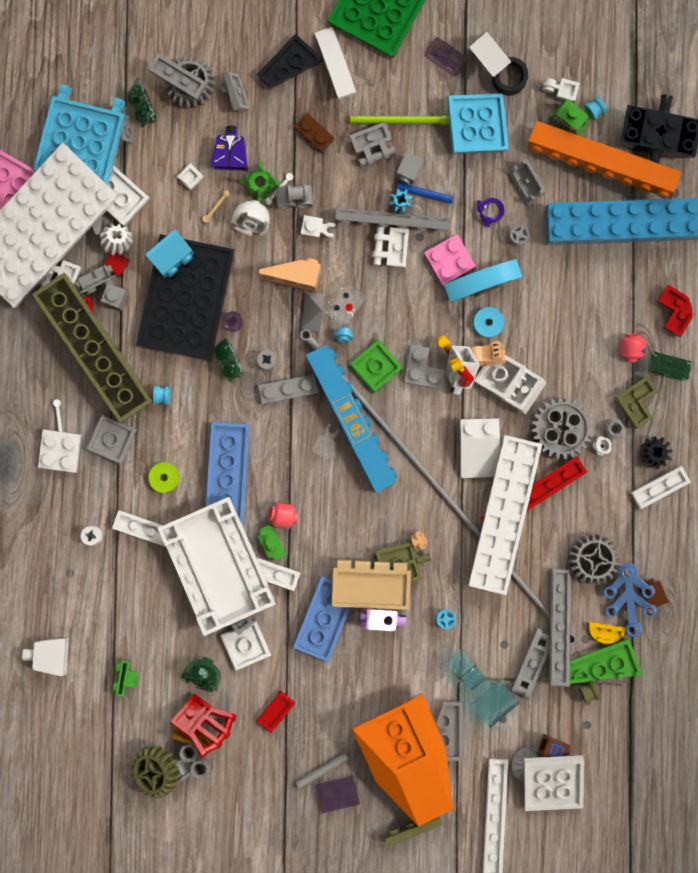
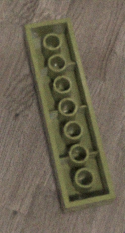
(93, 347)

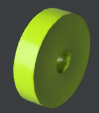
(155, 477)

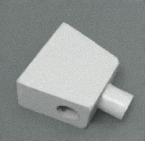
(49, 656)

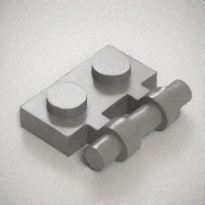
(372, 138)

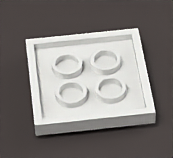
(553, 783)

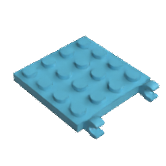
(84, 129)

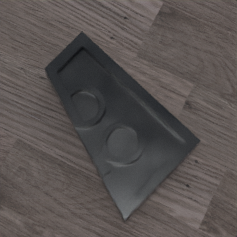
(289, 62)

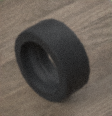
(509, 91)

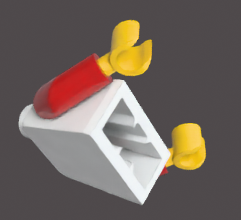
(461, 365)

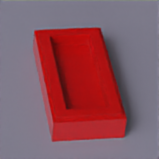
(276, 711)

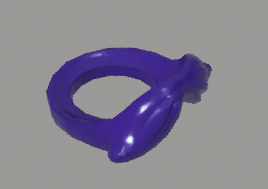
(482, 204)

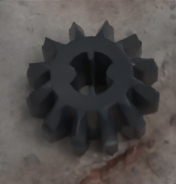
(662, 454)

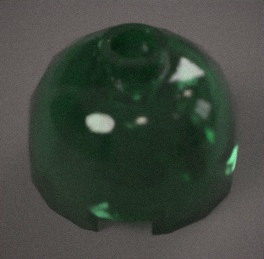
(203, 674)

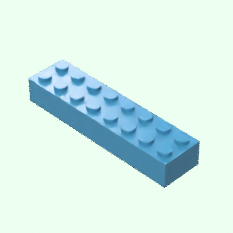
(622, 221)

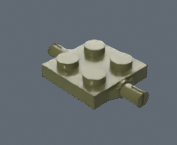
(403, 554)

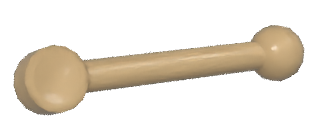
(206, 219)

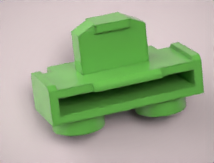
(271, 543)
(126, 678)

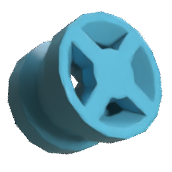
(595, 108)
(161, 395)
(447, 621)

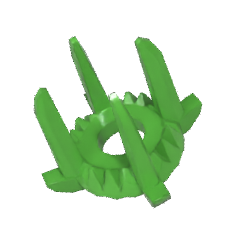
(260, 191)

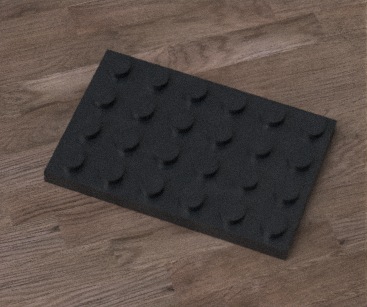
(186, 309)

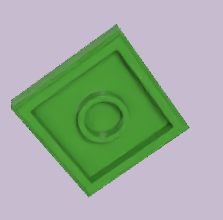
(376, 366)

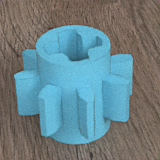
(398, 196)

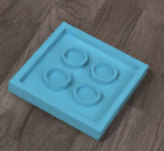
(477, 123)

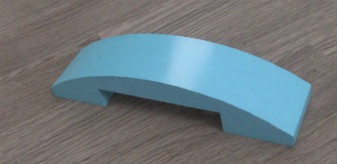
(483, 280)

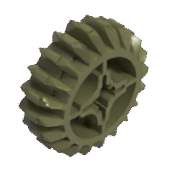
(155, 771)

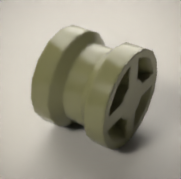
(590, 692)

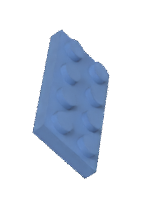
(321, 624)

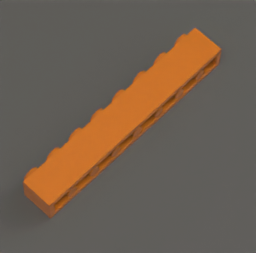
(604, 160)

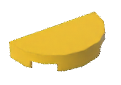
(606, 633)

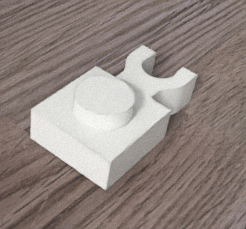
(313, 227)

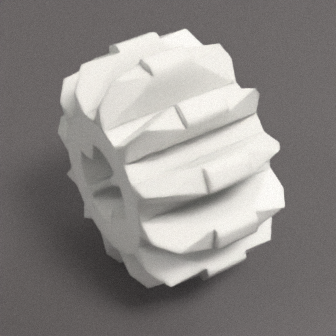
(116, 239)

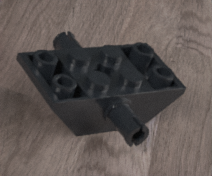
(678, 132)

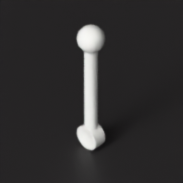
(289, 177)
(56, 403)

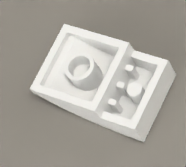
(511, 383)

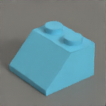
(170, 254)

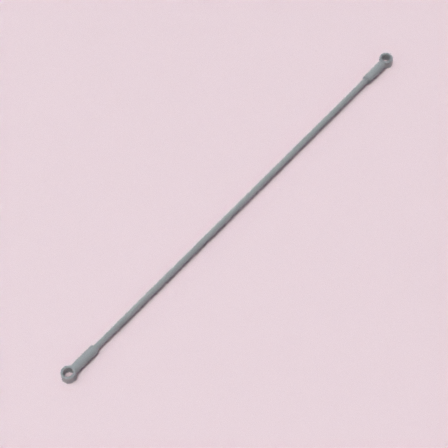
(312, 342)

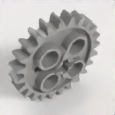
(579, 431)

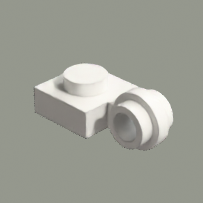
(566, 89)

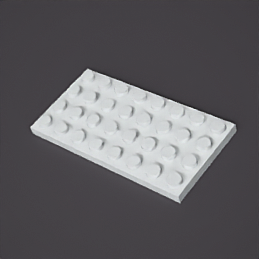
(47, 221)

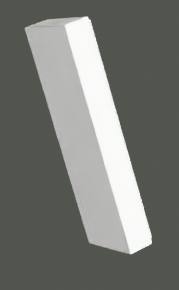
(660, 487)

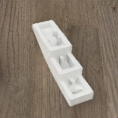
(335, 63)

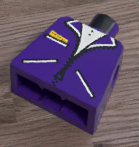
(230, 151)

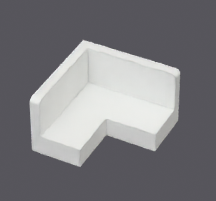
(490, 54)

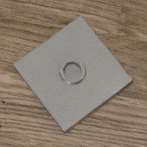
(111, 439)

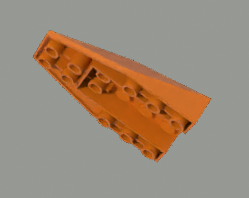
(408, 759)

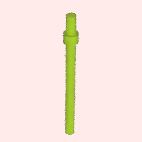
(443, 119)

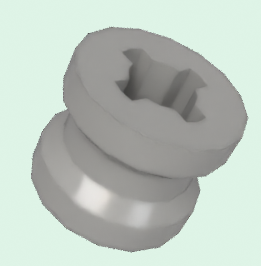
(520, 232)
(269, 360)

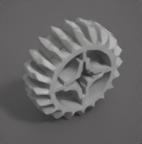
(199, 68)
(595, 550)

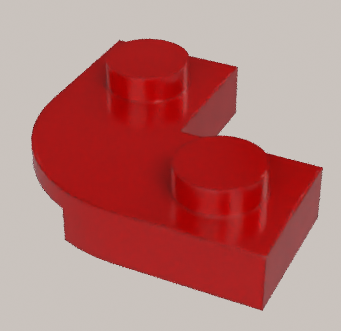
(681, 308)

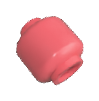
(632, 347)
(282, 515)

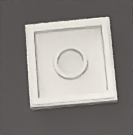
(246, 647)

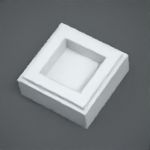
(190, 176)

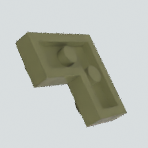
(632, 401)

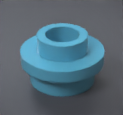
(343, 335)

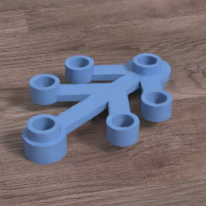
(631, 597)

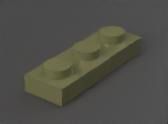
(395, 836)

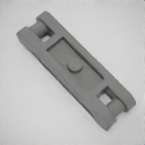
(532, 664)

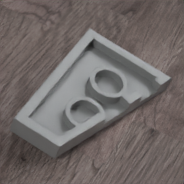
(451, 728)

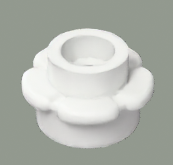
(607, 446)

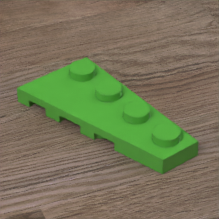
(605, 663)

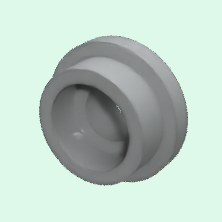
(618, 424)

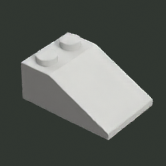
(479, 447)

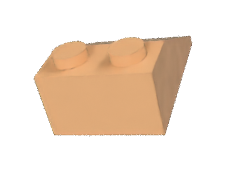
(296, 274)

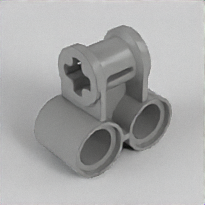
(294, 196)
(188, 764)

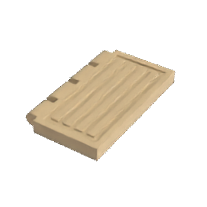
(371, 587)

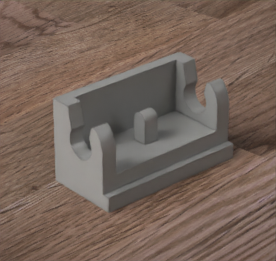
(527, 182)

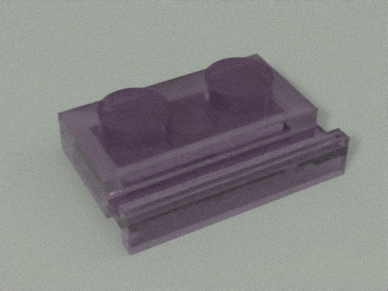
(337, 794)

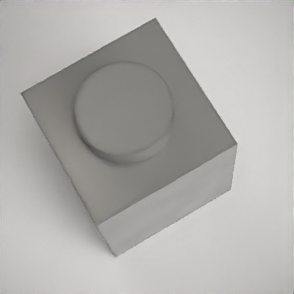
(409, 168)
(114, 297)

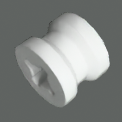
(95, 535)

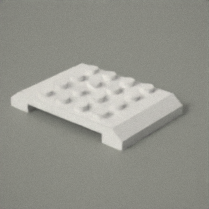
(217, 566)

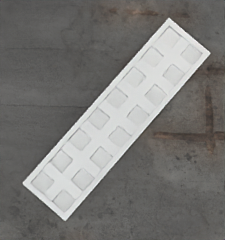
(505, 515)

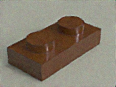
(314, 132)

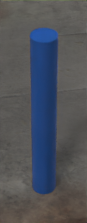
(425, 193)

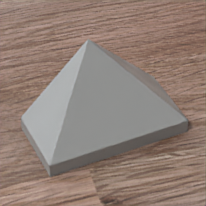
(312, 311)

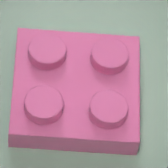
(450, 260)

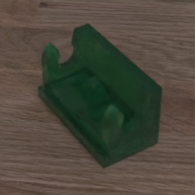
(669, 366)

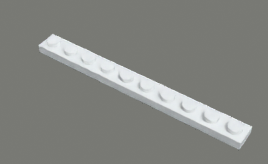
(149, 531)

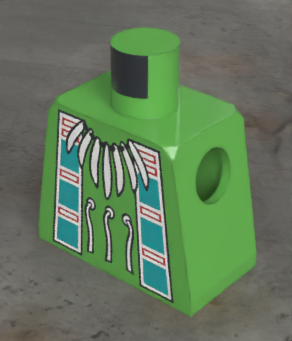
(570, 118)

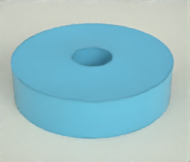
(493, 315)

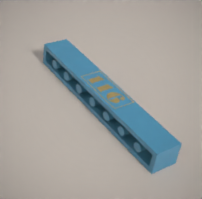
(351, 419)

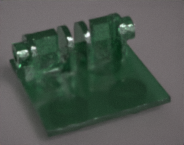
(139, 99)
(225, 354)

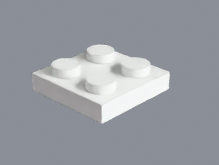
(59, 451)

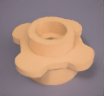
(419, 540)

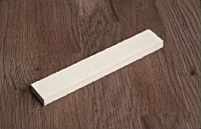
(495, 815)

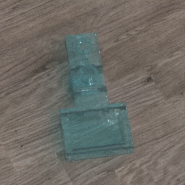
(492, 700)

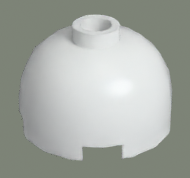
(251, 217)

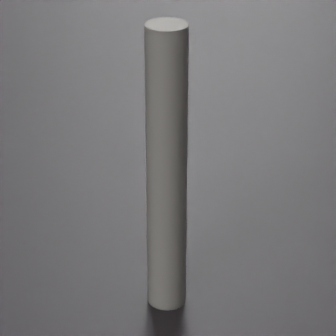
(322, 770)

